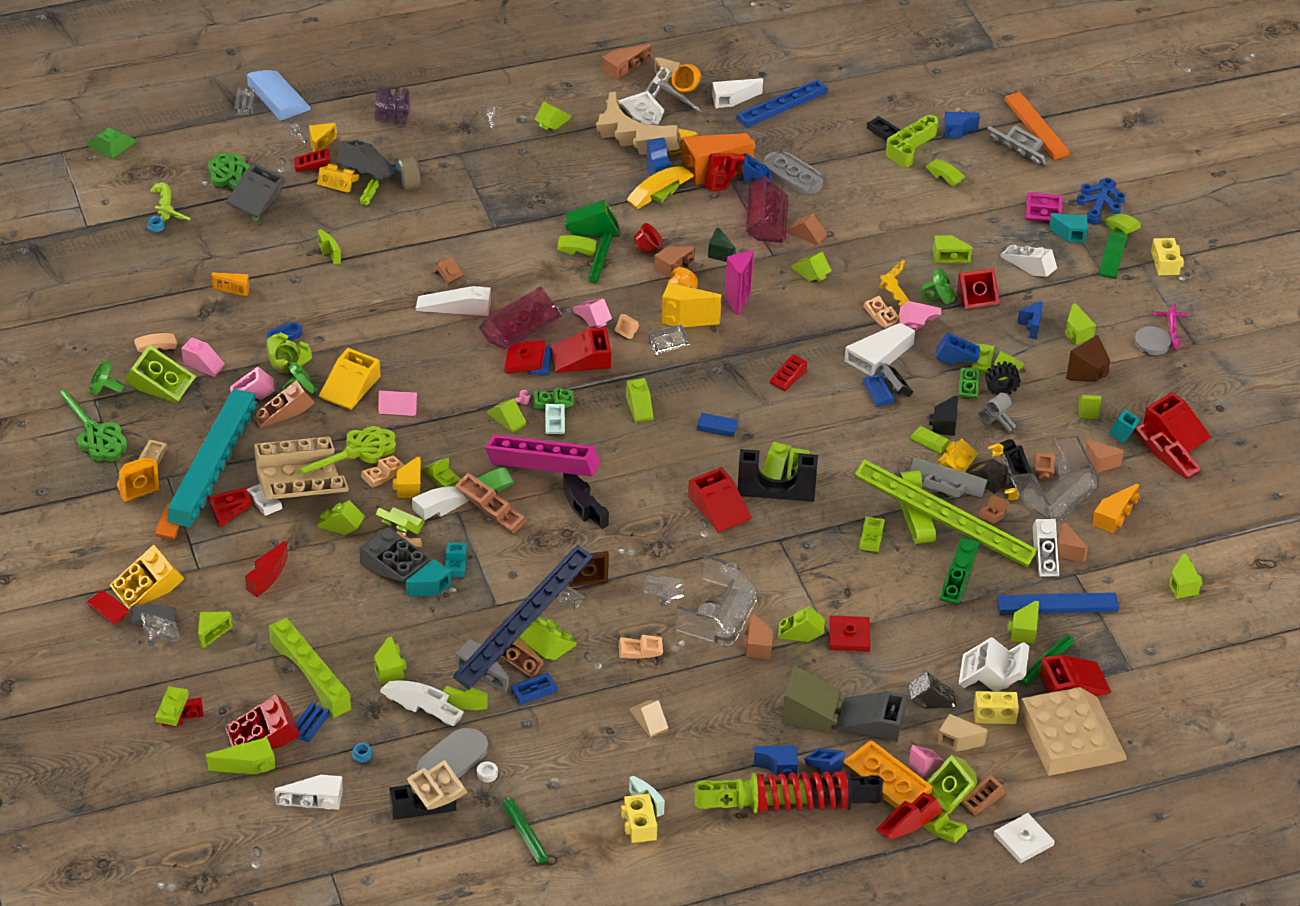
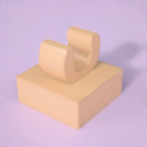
(626, 326)

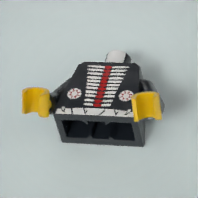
(1013, 458)

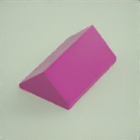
(739, 279)

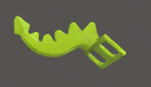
(165, 208)

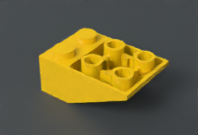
(351, 378)
(147, 579)

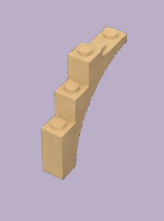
(631, 132)

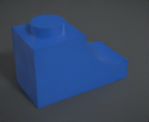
(960, 123)
(657, 156)
(955, 349)
(776, 759)

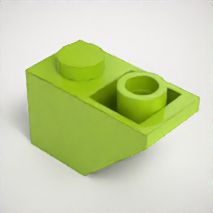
(341, 519)
(1184, 578)
(802, 626)
(388, 663)

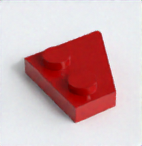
(229, 505)

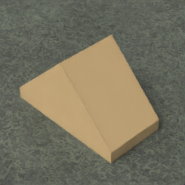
(668, 64)
(650, 717)

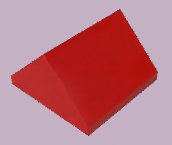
(978, 288)

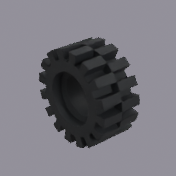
(999, 371)

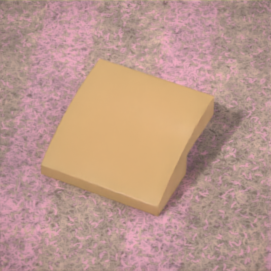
(437, 785)

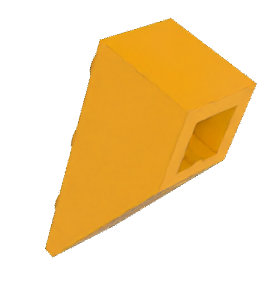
(1112, 510)

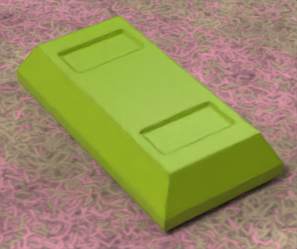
(930, 440)

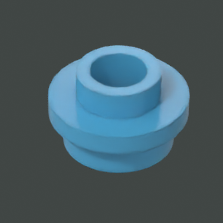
(155, 224)
(362, 753)

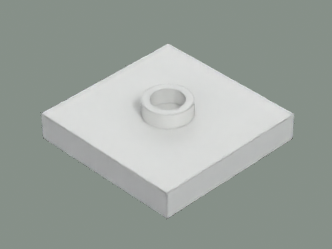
(1024, 838)

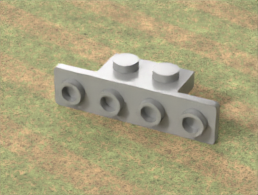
(1020, 141)
(948, 480)

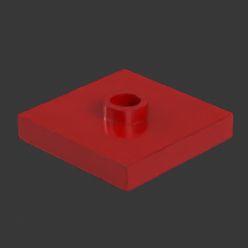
(525, 356)
(849, 633)

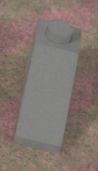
(494, 676)

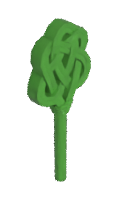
(223, 169)
(106, 433)

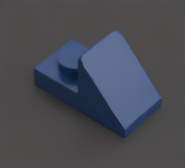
(755, 169)
(1031, 317)
(826, 760)

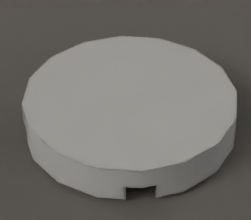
(1152, 340)

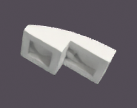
(265, 506)

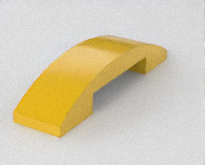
(656, 182)

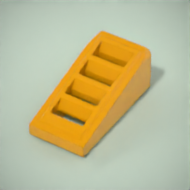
(240, 283)

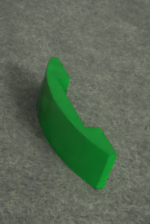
(1113, 254)

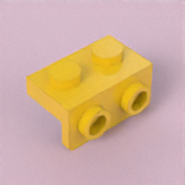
(337, 178)
(959, 456)

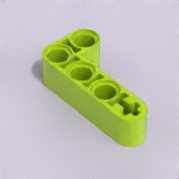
(902, 144)
(919, 524)

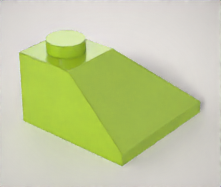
(952, 782)

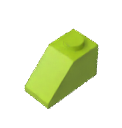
(551, 117)
(951, 250)
(812, 267)
(1079, 326)
(639, 400)
(777, 461)
(1024, 624)

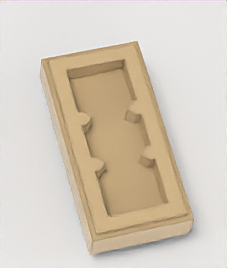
(154, 450)

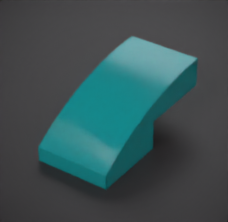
(456, 559)

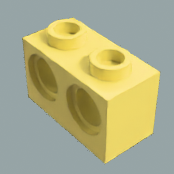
(1166, 256)
(995, 707)
(640, 818)

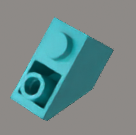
(1069, 227)
(1124, 426)
(429, 580)

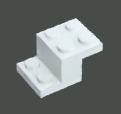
(994, 665)

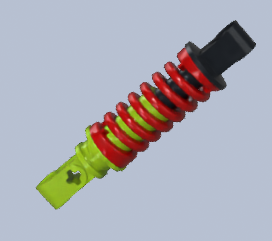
(790, 791)

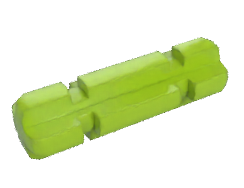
(369, 192)

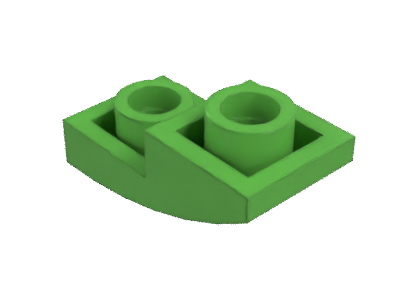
(969, 383)
(559, 396)
(497, 479)

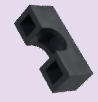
(408, 804)

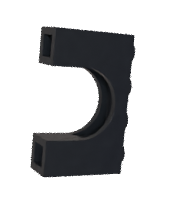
(797, 487)

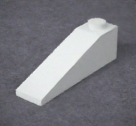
(466, 301)

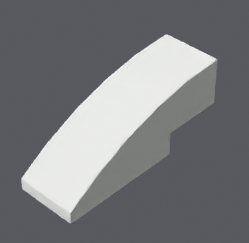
(438, 501)

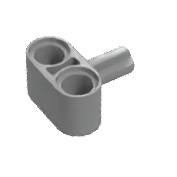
(995, 410)

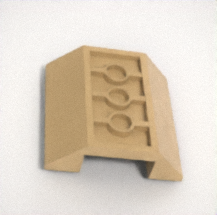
(280, 463)

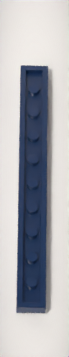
(522, 617)

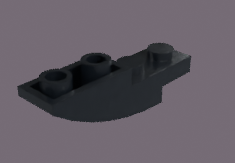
(582, 503)

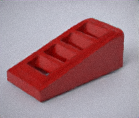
(312, 160)
(799, 368)

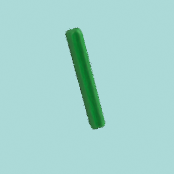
(600, 257)
(1058, 649)
(525, 830)

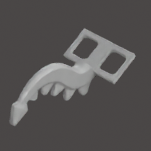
(668, 88)

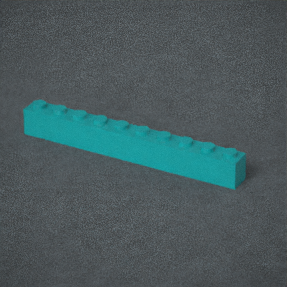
(211, 458)

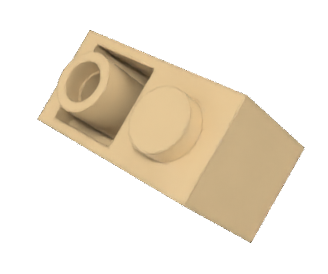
(961, 734)

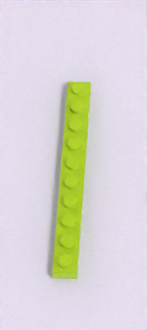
(945, 513)

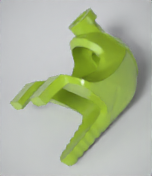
(283, 354)

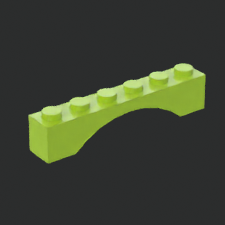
(326, 685)

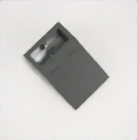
(365, 159)
(256, 190)
(392, 556)
(873, 715)

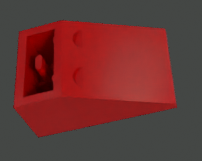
(583, 351)
(1177, 421)
(718, 499)
(1069, 672)
(269, 720)

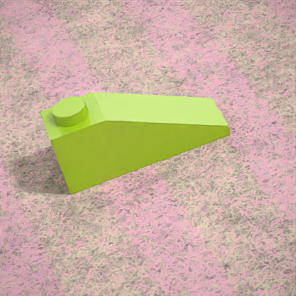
(245, 758)

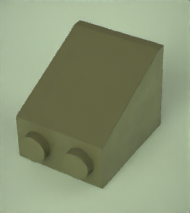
(810, 702)

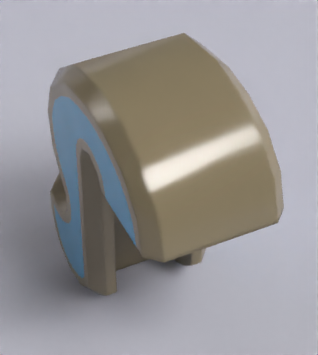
(409, 171)

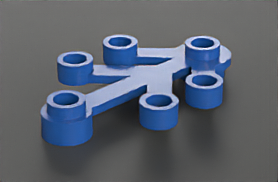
(1105, 186)

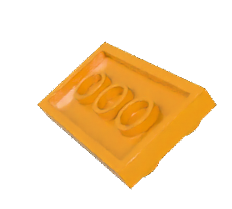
(899, 781)

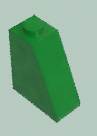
(592, 221)

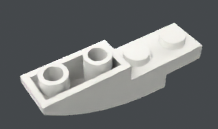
(417, 695)

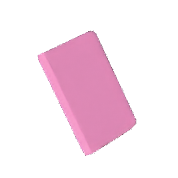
(397, 403)

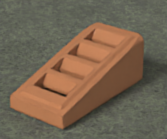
(988, 782)

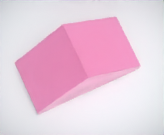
(924, 761)

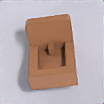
(448, 270)
(1044, 465)
(994, 510)

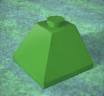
(111, 142)

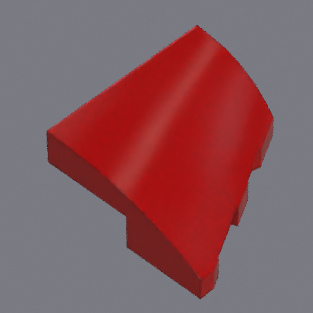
(721, 170)

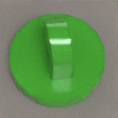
(940, 286)
(302, 377)
(100, 378)

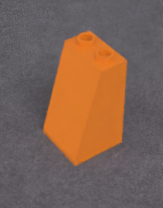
(697, 151)

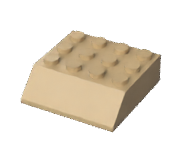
(1070, 731)

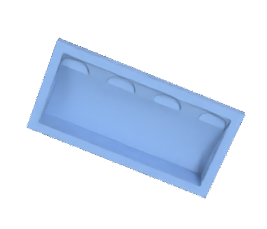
(277, 94)

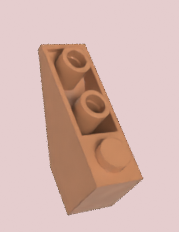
(625, 60)
(285, 405)
(522, 656)

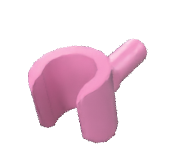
(523, 398)

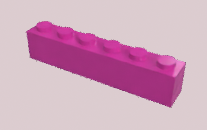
(543, 455)

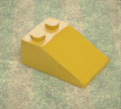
(690, 306)

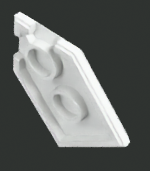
(643, 108)

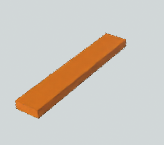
(1037, 125)

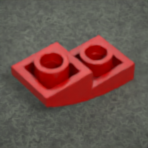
(108, 607)
(192, 709)

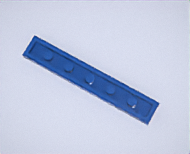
(781, 103)
(1060, 603)

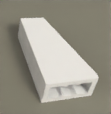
(879, 348)

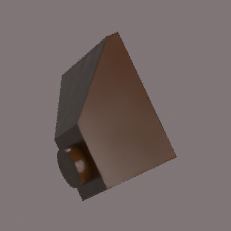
(1088, 361)
(595, 571)

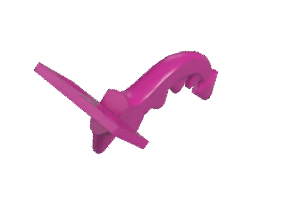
(1171, 318)

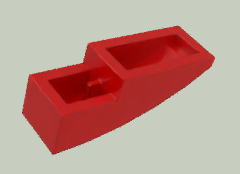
(266, 570)
(910, 816)

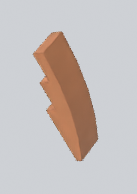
(490, 503)

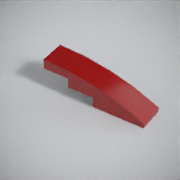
(1168, 452)

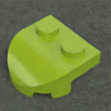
(401, 519)

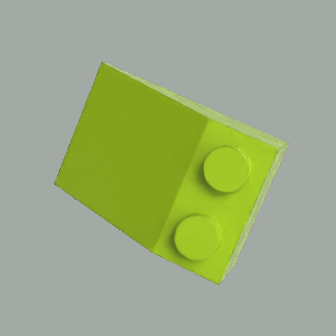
(159, 376)

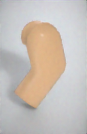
(417, 542)

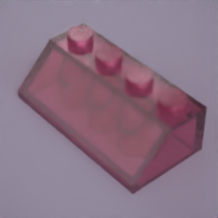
(766, 211)
(520, 319)

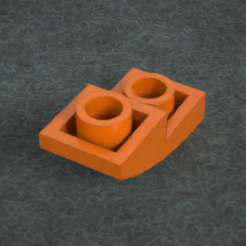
(166, 529)

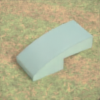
(555, 418)
(640, 787)

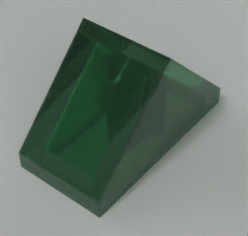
(720, 246)

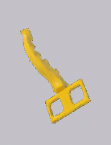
(892, 284)

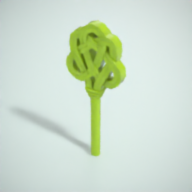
(369, 445)

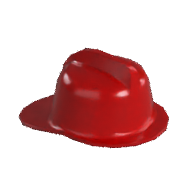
(648, 238)

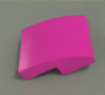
(1040, 206)

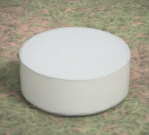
(487, 771)

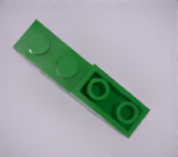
(959, 571)

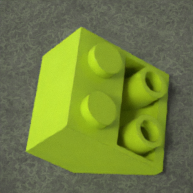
(548, 639)

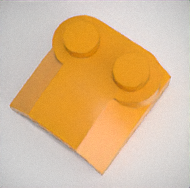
(138, 479)

